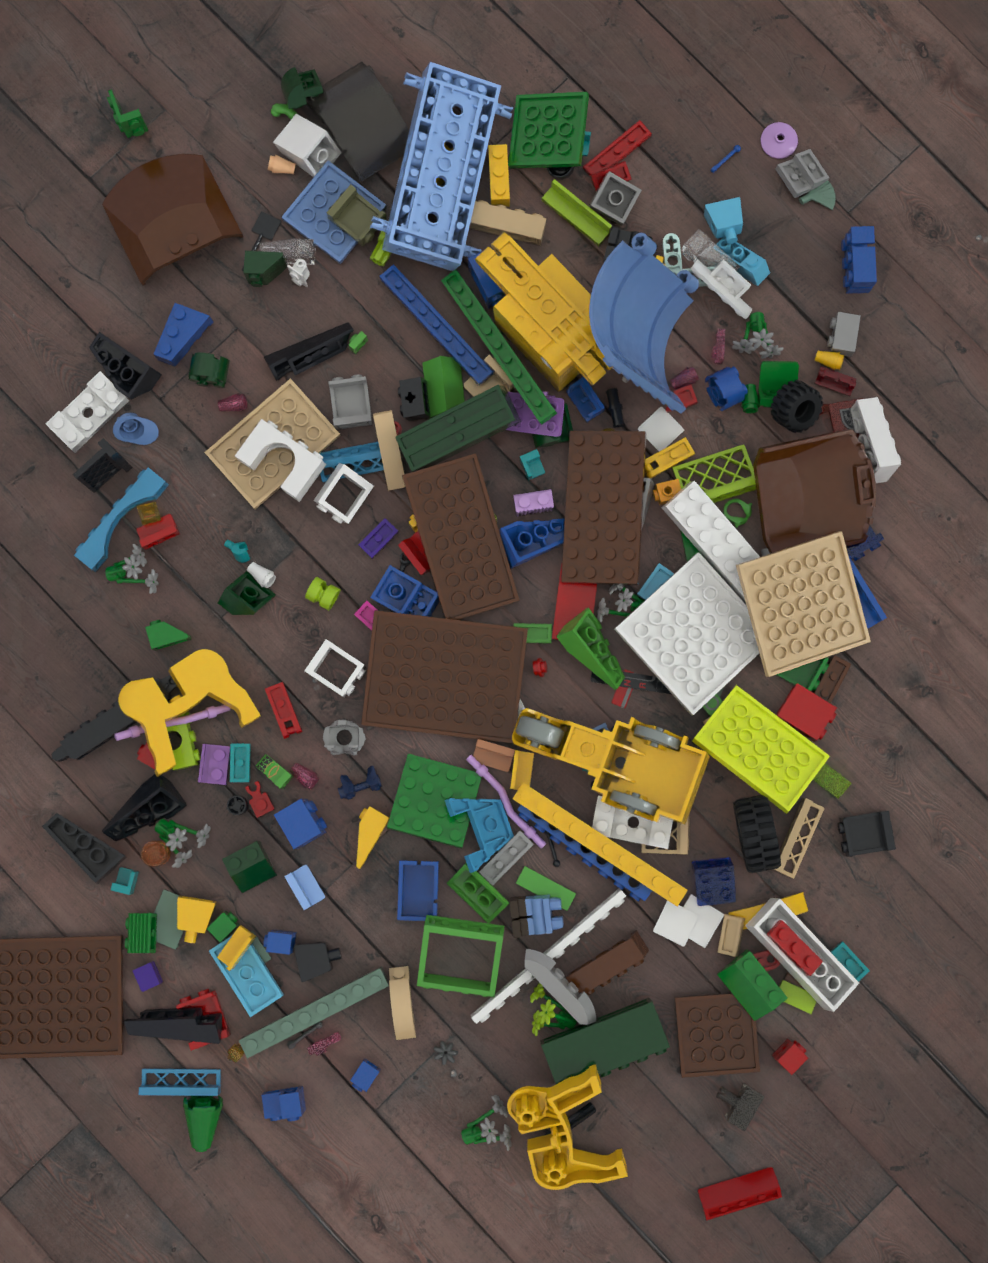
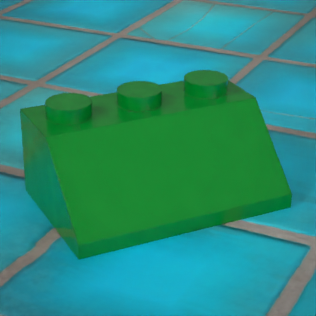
(752, 985)

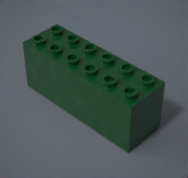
(458, 428)
(607, 1043)

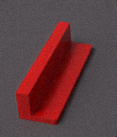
(739, 1193)

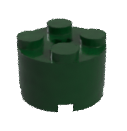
(208, 369)

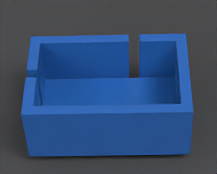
(859, 260)
(417, 889)

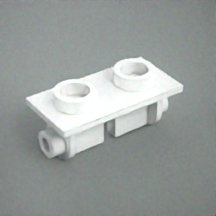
(299, 272)

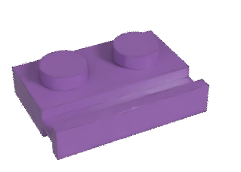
(214, 764)

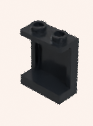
(866, 833)

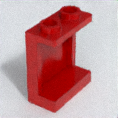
(807, 712)
(210, 1005)

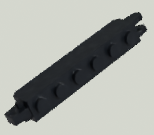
(102, 729)

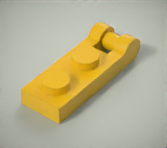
(668, 457)

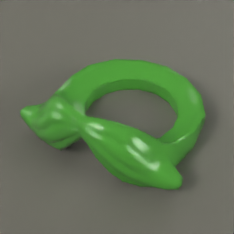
(738, 520)

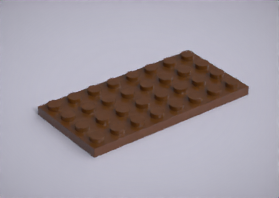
(604, 507)
(460, 537)

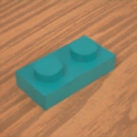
(240, 762)
(850, 961)

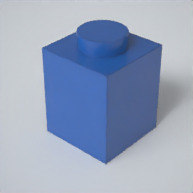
(364, 1075)

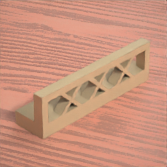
(793, 833)

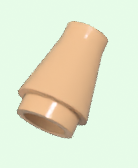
(280, 165)

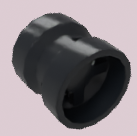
(237, 805)

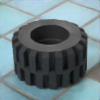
(796, 406)

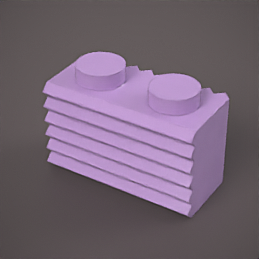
(533, 502)

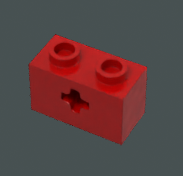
(790, 1056)

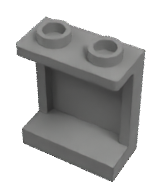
(350, 402)

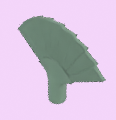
(822, 194)

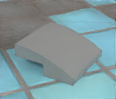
(802, 173)

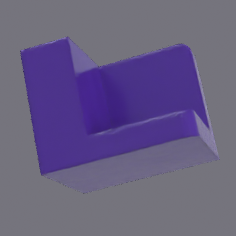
(147, 976)

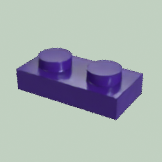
(378, 538)

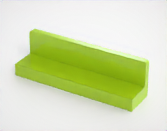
(577, 213)

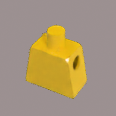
(193, 916)

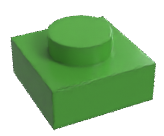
(357, 342)

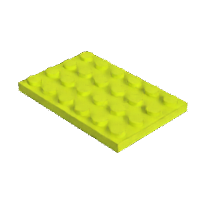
(761, 749)

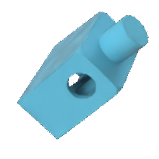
(725, 219)

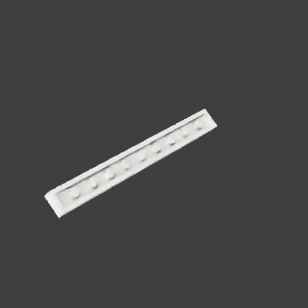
(555, 950)

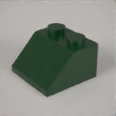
(263, 266)
(249, 866)

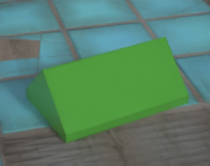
(443, 384)
(478, 893)

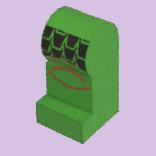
(274, 771)

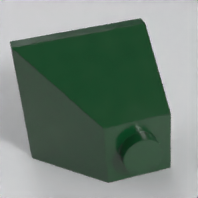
(245, 596)

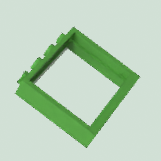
(466, 929)

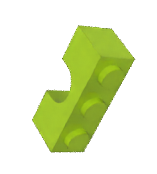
(186, 754)

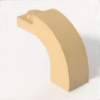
(401, 1003)

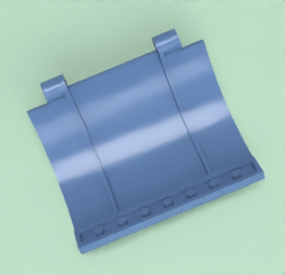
(634, 313)

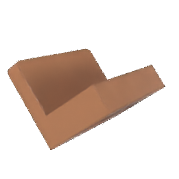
(493, 755)

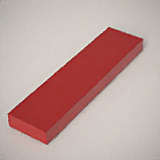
(619, 148)

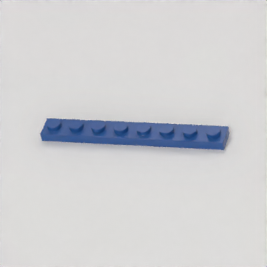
(436, 325)

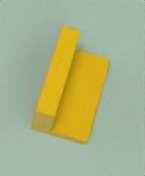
(521, 769)
(236, 947)

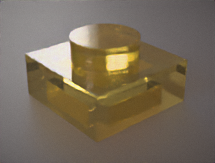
(148, 513)

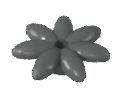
(445, 1053)

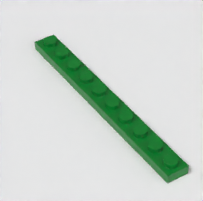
(499, 347)

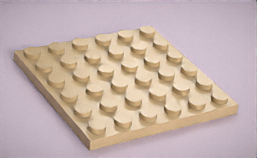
(803, 603)

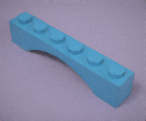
(95, 549)

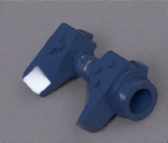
(349, 790)

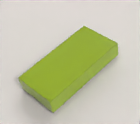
(797, 997)

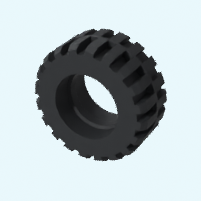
(757, 834)

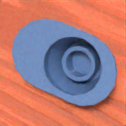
(135, 429)

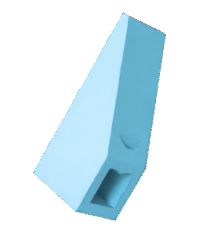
(751, 265)

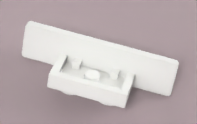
(726, 284)

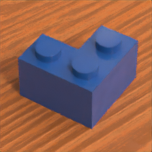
(284, 1104)

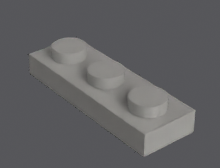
(506, 858)

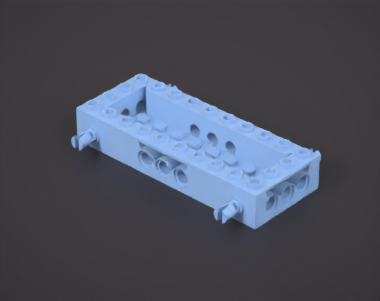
(426, 158)

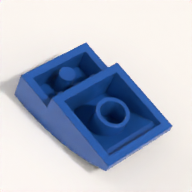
(405, 594)

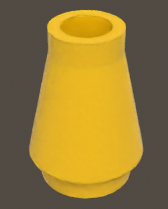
(830, 359)

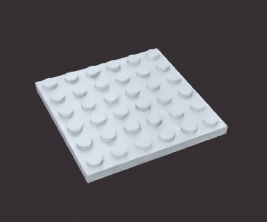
(692, 633)

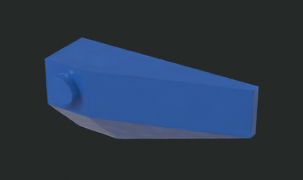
(531, 539)

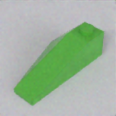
(586, 643)

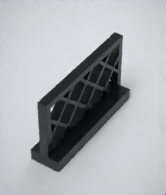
(101, 467)

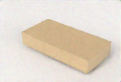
(731, 935)

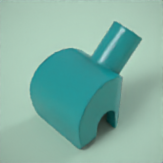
(239, 550)

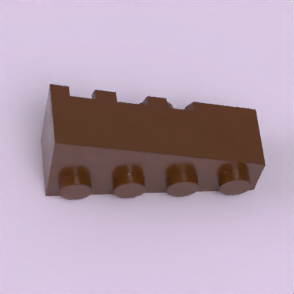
(609, 964)

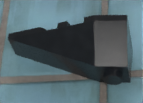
(126, 371)
(151, 802)

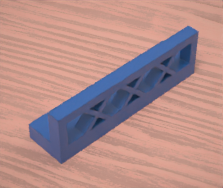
(871, 609)

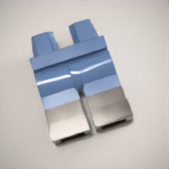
(534, 915)

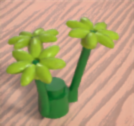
(543, 1018)

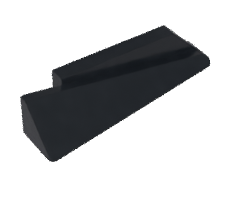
(309, 351)
(177, 1024)

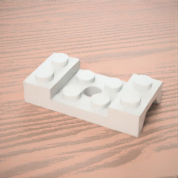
(72, 425)
(614, 824)

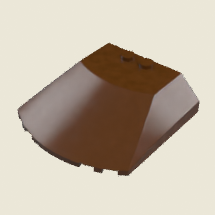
(168, 212)
(814, 490)

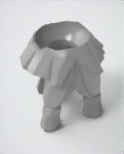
(330, 737)

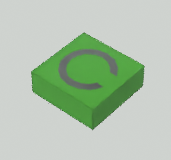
(712, 705)

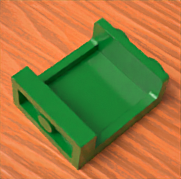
(807, 674)

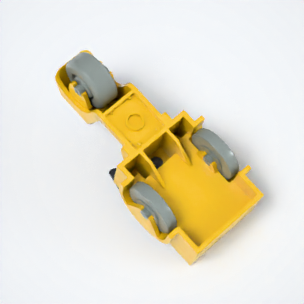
(632, 764)

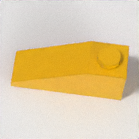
(370, 829)

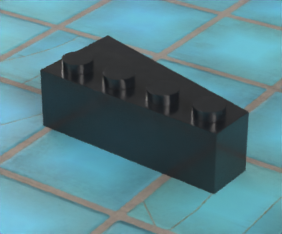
(86, 850)

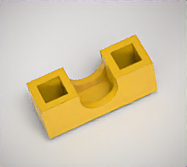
(499, 175)

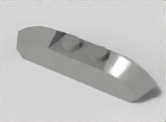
(565, 993)

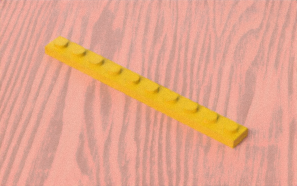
(600, 844)

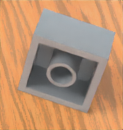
(615, 198)

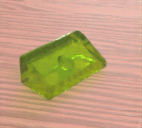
(832, 781)

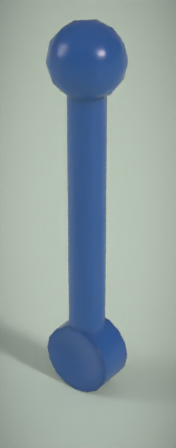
(737, 148)

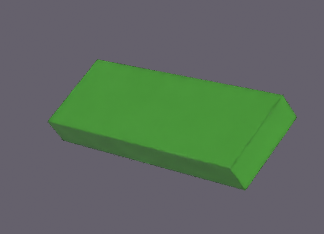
(543, 886)

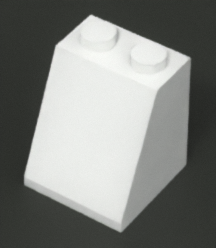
(307, 145)

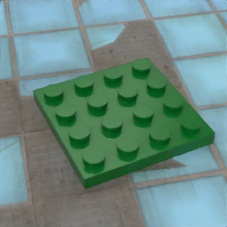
(548, 130)
(420, 801)

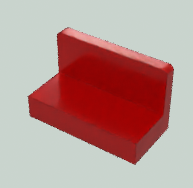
(157, 532)
(415, 553)

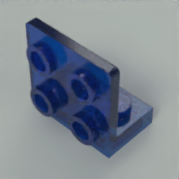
(714, 881)

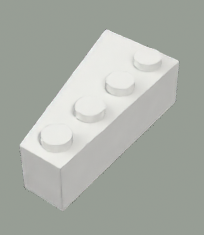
(876, 437)

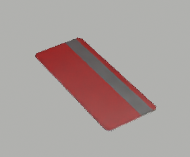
(622, 695)

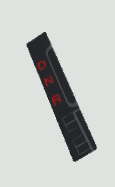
(638, 681)

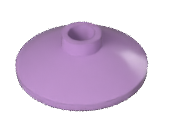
(779, 148)

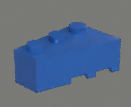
(180, 333)

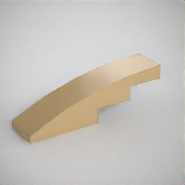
(389, 449)

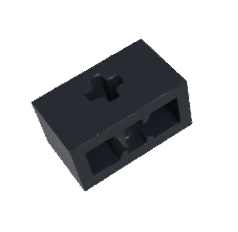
(420, 407)

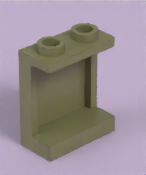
(354, 215)

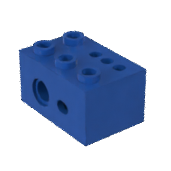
(301, 823)

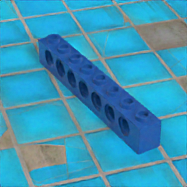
(574, 847)

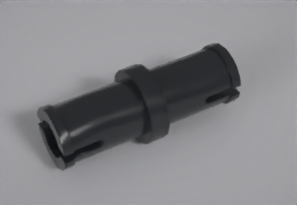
(615, 408)

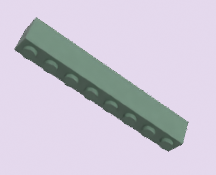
(314, 1012)

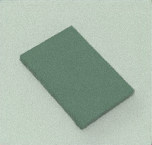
(167, 920)

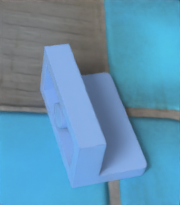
(305, 887)

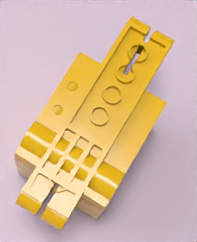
(543, 313)

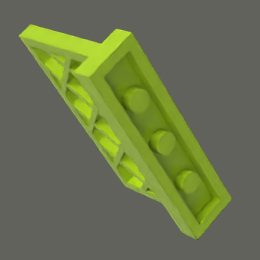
(725, 491)

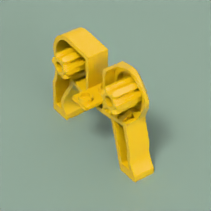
(196, 677)
(552, 1156)

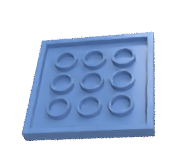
(309, 211)

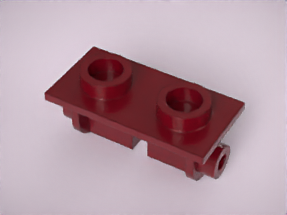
(835, 381)

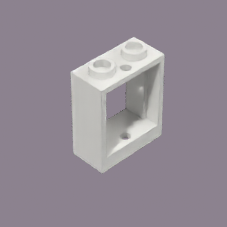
(340, 470)
(319, 658)

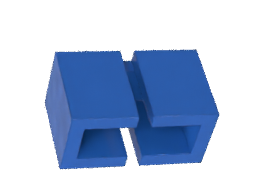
(280, 941)

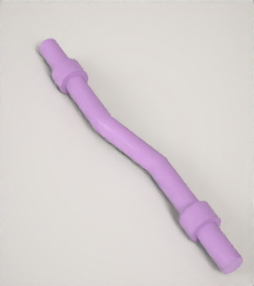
(210, 712)
(528, 830)

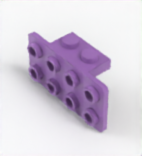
(530, 423)

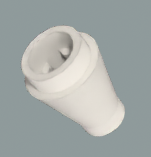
(261, 575)

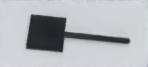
(265, 227)

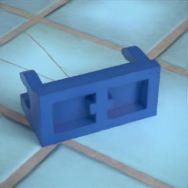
(585, 399)

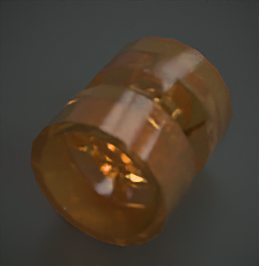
(155, 853)

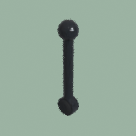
(556, 862)

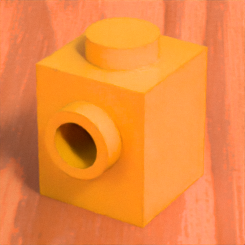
(666, 490)

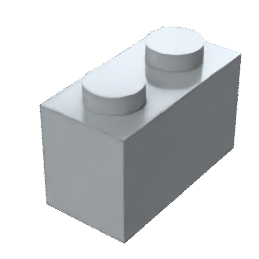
(844, 333)

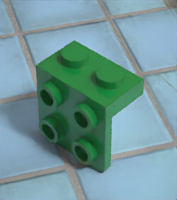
(131, 122)
(772, 378)

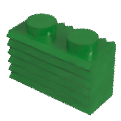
(141, 933)

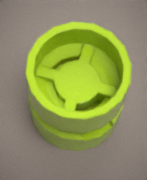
(322, 593)

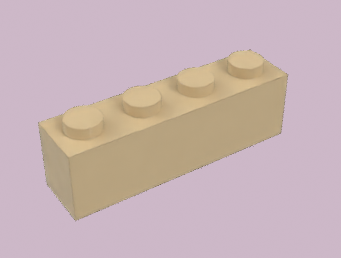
(512, 222)

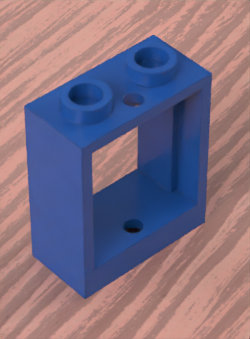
(487, 287)

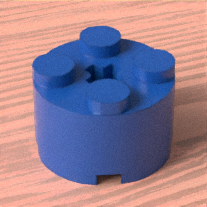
(726, 388)

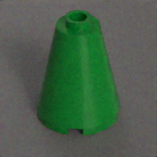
(202, 1119)

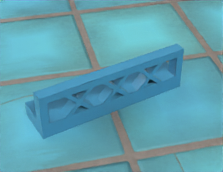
(355, 456)
(180, 1089)

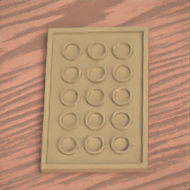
(290, 412)

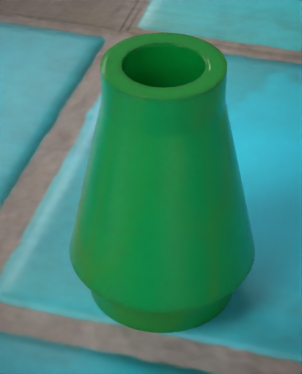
(751, 400)

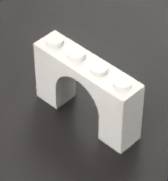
(266, 438)

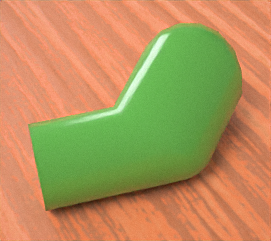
(278, 109)

